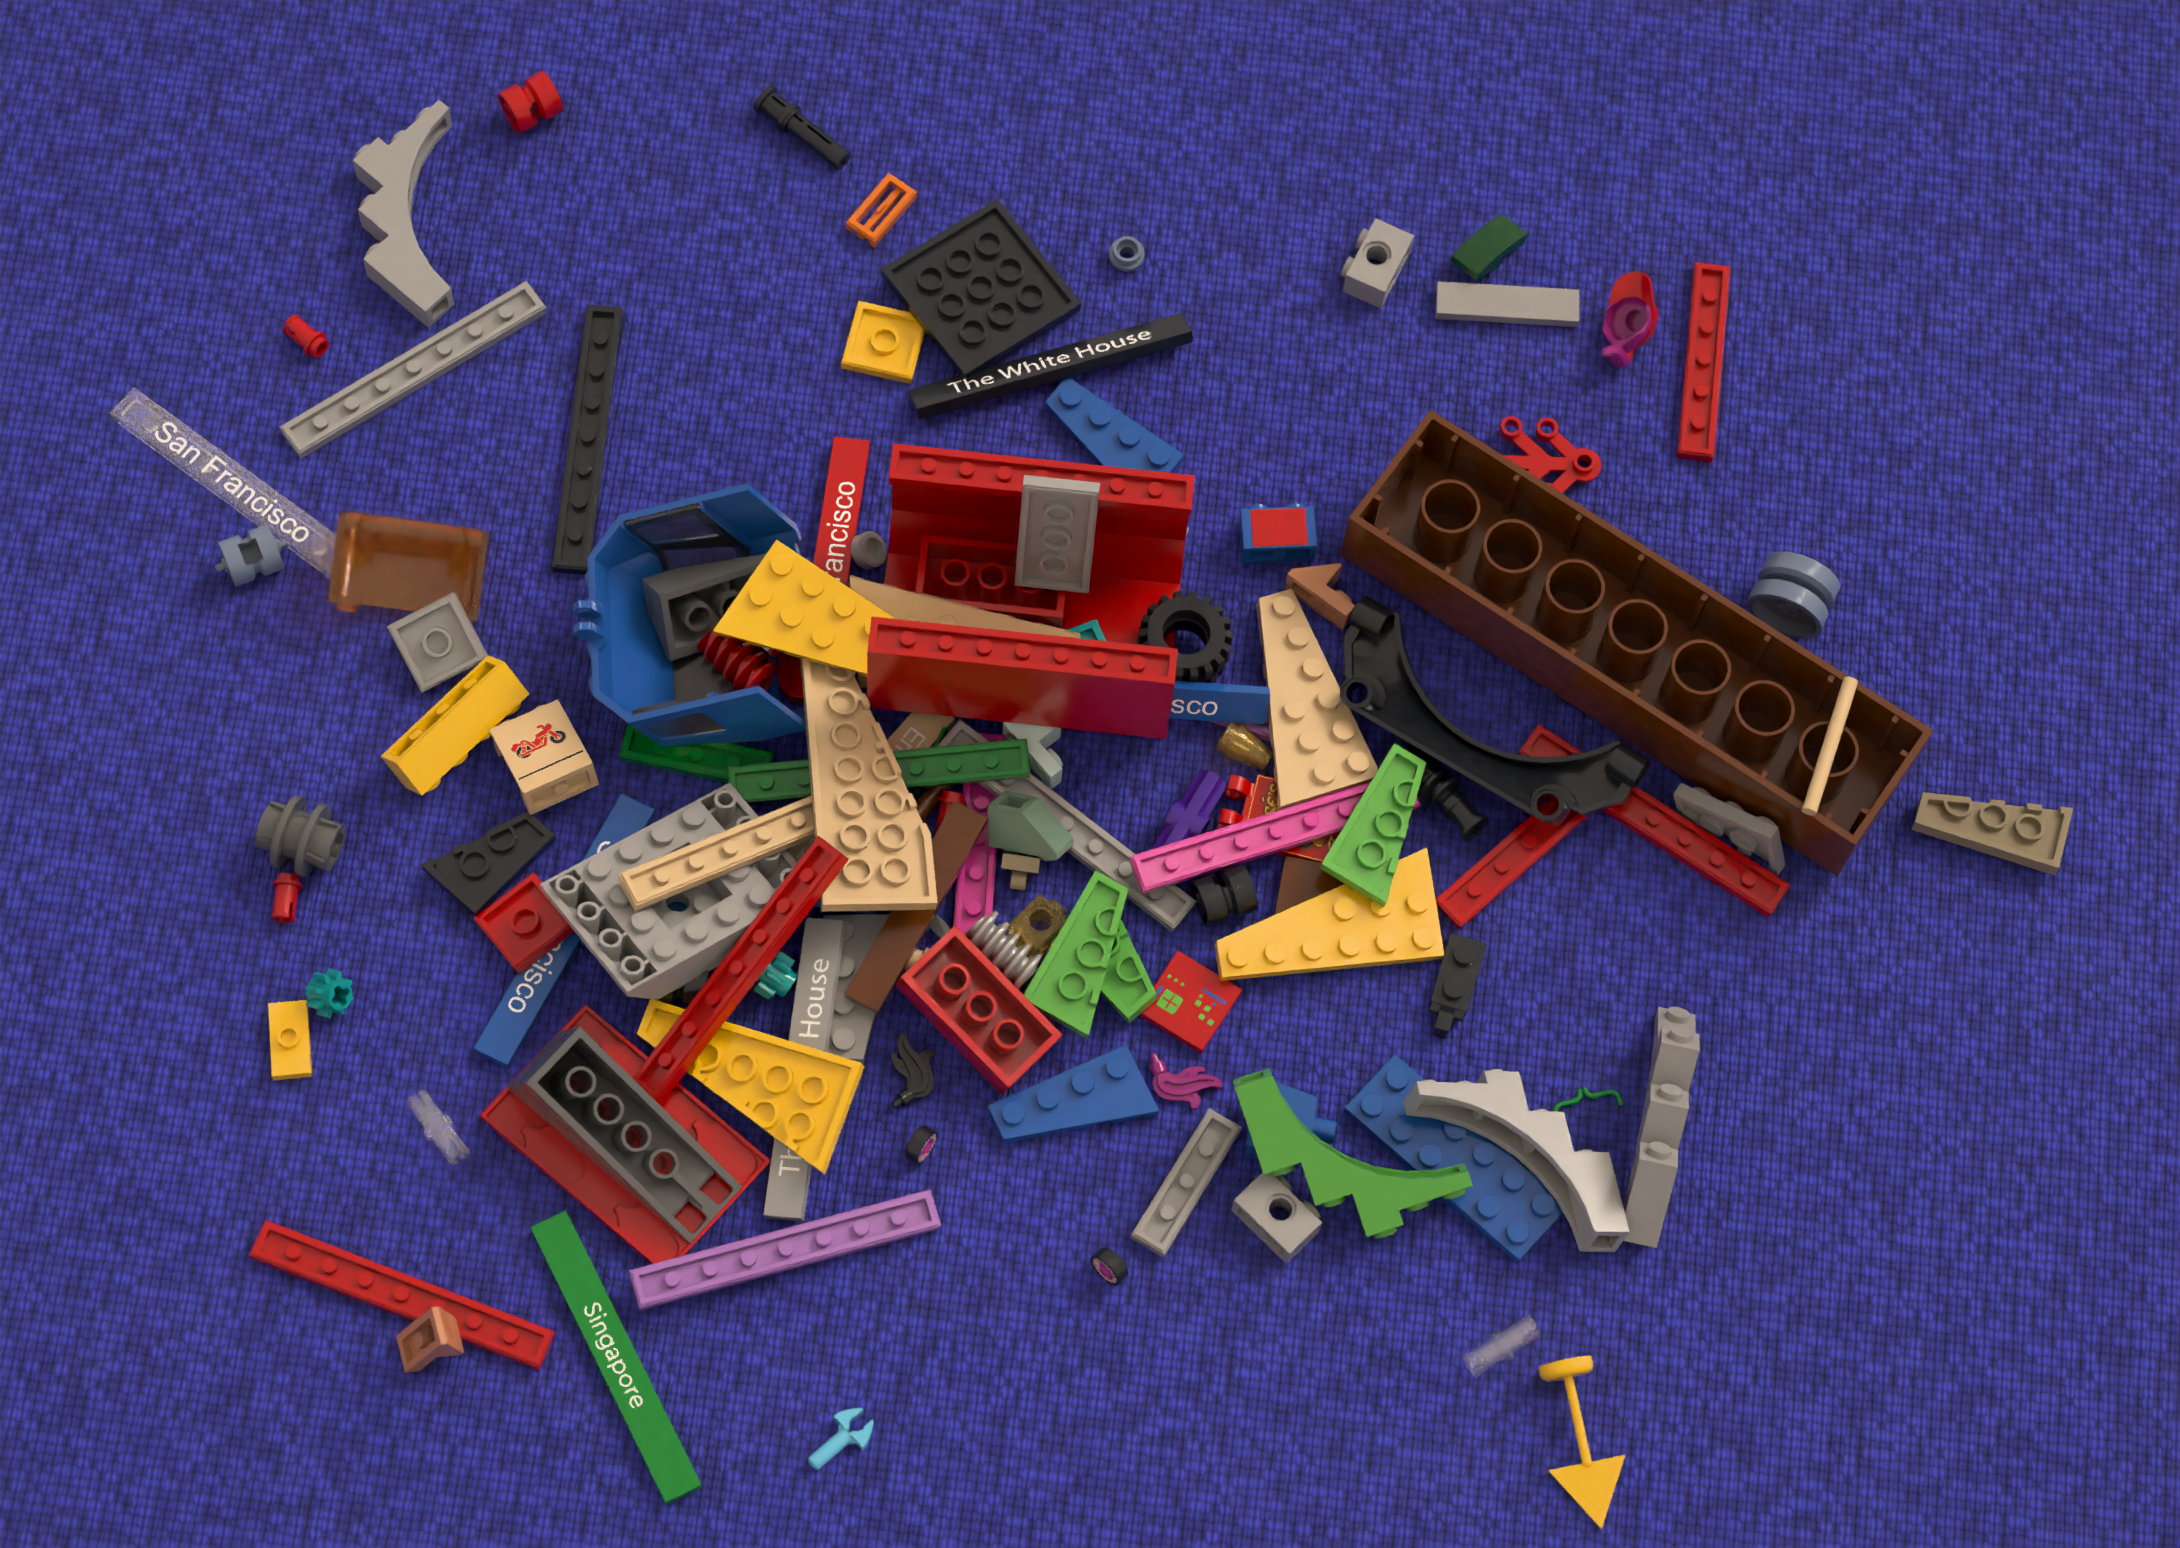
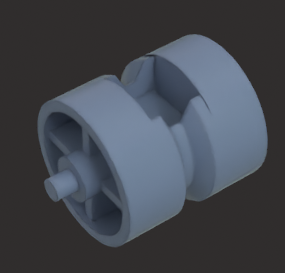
(251, 555)

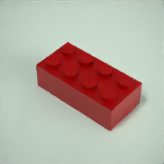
(984, 578)
(978, 1010)

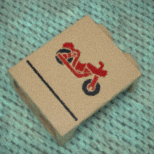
(544, 756)

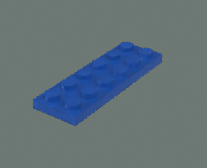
(1505, 1196)

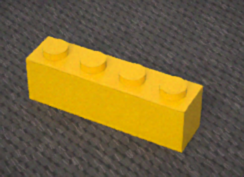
(455, 725)

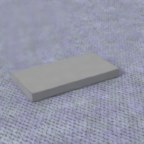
(1056, 533)

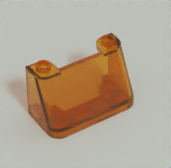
(405, 563)

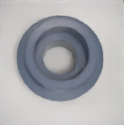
(1126, 245)

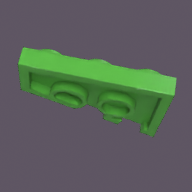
(1126, 980)

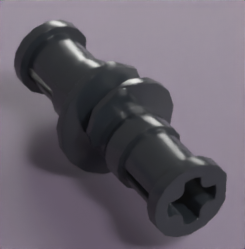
(1443, 792)

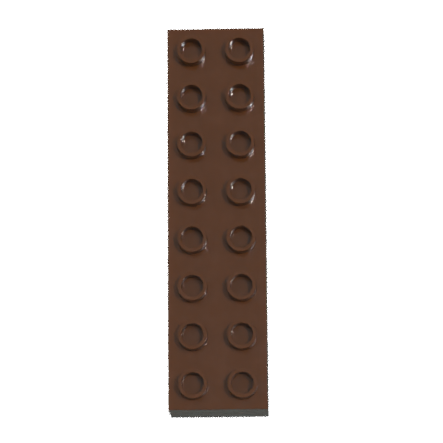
(1629, 639)

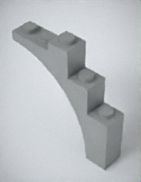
(392, 175)
(1662, 1124)
(1540, 1139)

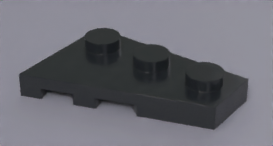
(488, 865)

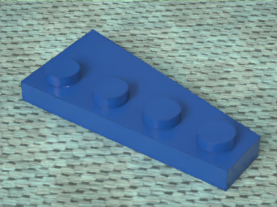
(1107, 433)
(1083, 1096)

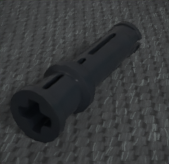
(790, 119)

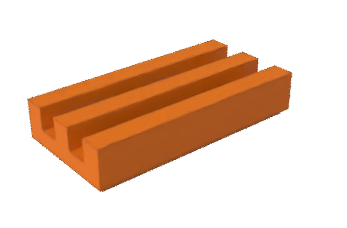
(864, 231)

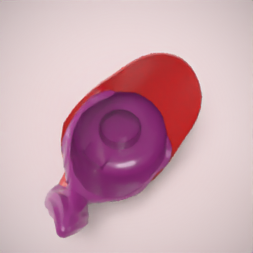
(1629, 318)

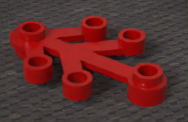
(1540, 463)

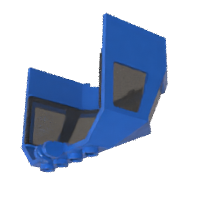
(631, 675)

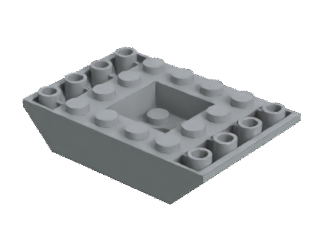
(656, 947)

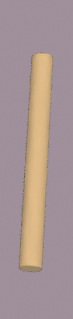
(1829, 746)

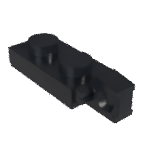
(1455, 981)

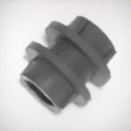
(301, 836)

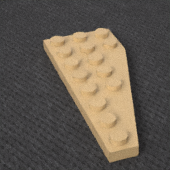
(862, 801)

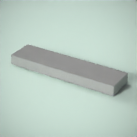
(1507, 304)
(1186, 1183)

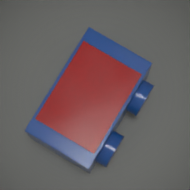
(1277, 534)

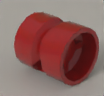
(529, 103)

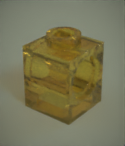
(1043, 910)

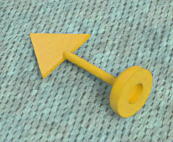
(1592, 1481)

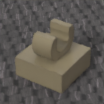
(1020, 867)

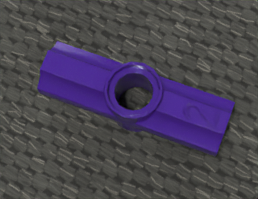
(1193, 813)

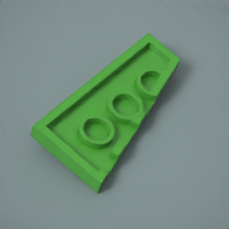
(1373, 836)
(1076, 964)

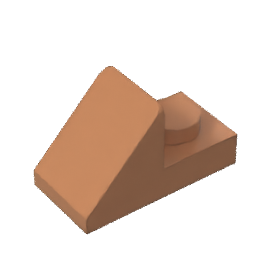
(1314, 588)
(429, 1337)

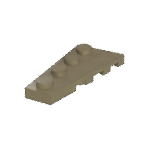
(2010, 832)

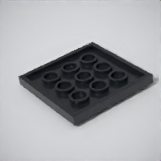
(980, 289)

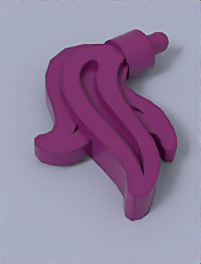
(1183, 1085)

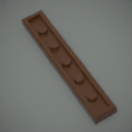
(907, 927)

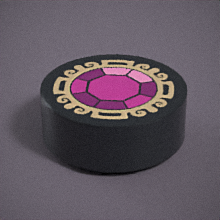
(921, 1144)
(1109, 1266)

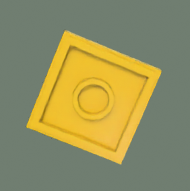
(883, 343)

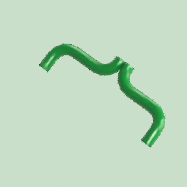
(1580, 1092)

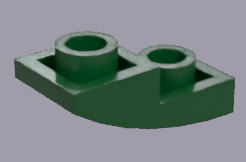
(1487, 246)

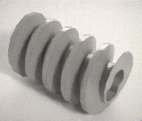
(1003, 950)

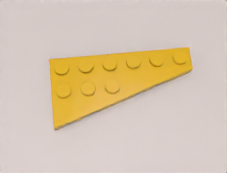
(801, 613)
(1341, 930)
(774, 1082)

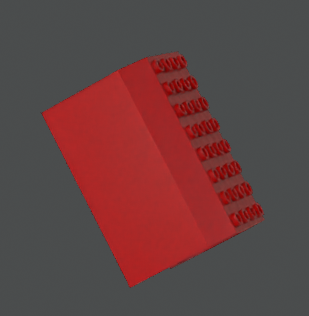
(1030, 675)

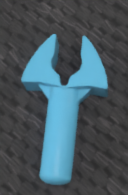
(842, 1437)

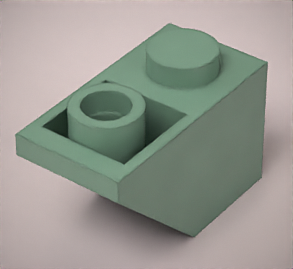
(1026, 826)

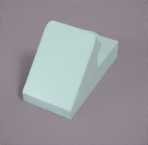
(1042, 762)

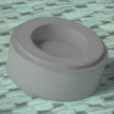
(868, 550)

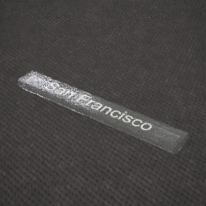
(226, 478)

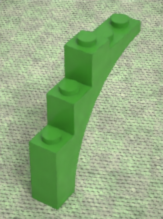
(1331, 1175)

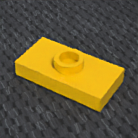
(290, 1040)

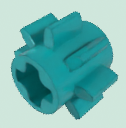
(777, 977)
(329, 993)

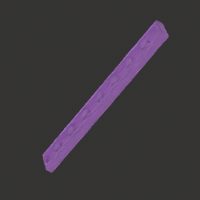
(784, 1249)

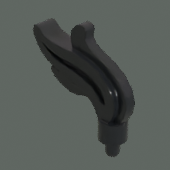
(915, 1070)

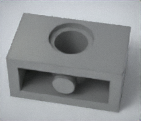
(1371, 281)
(1285, 1236)

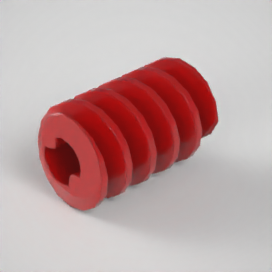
(737, 661)

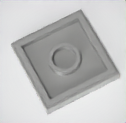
(437, 642)

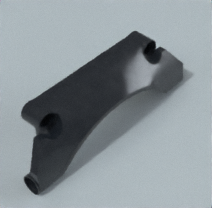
(1396, 701)

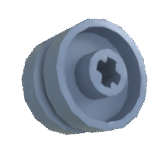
(1793, 594)

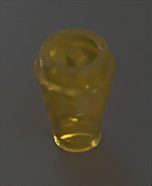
(1244, 747)

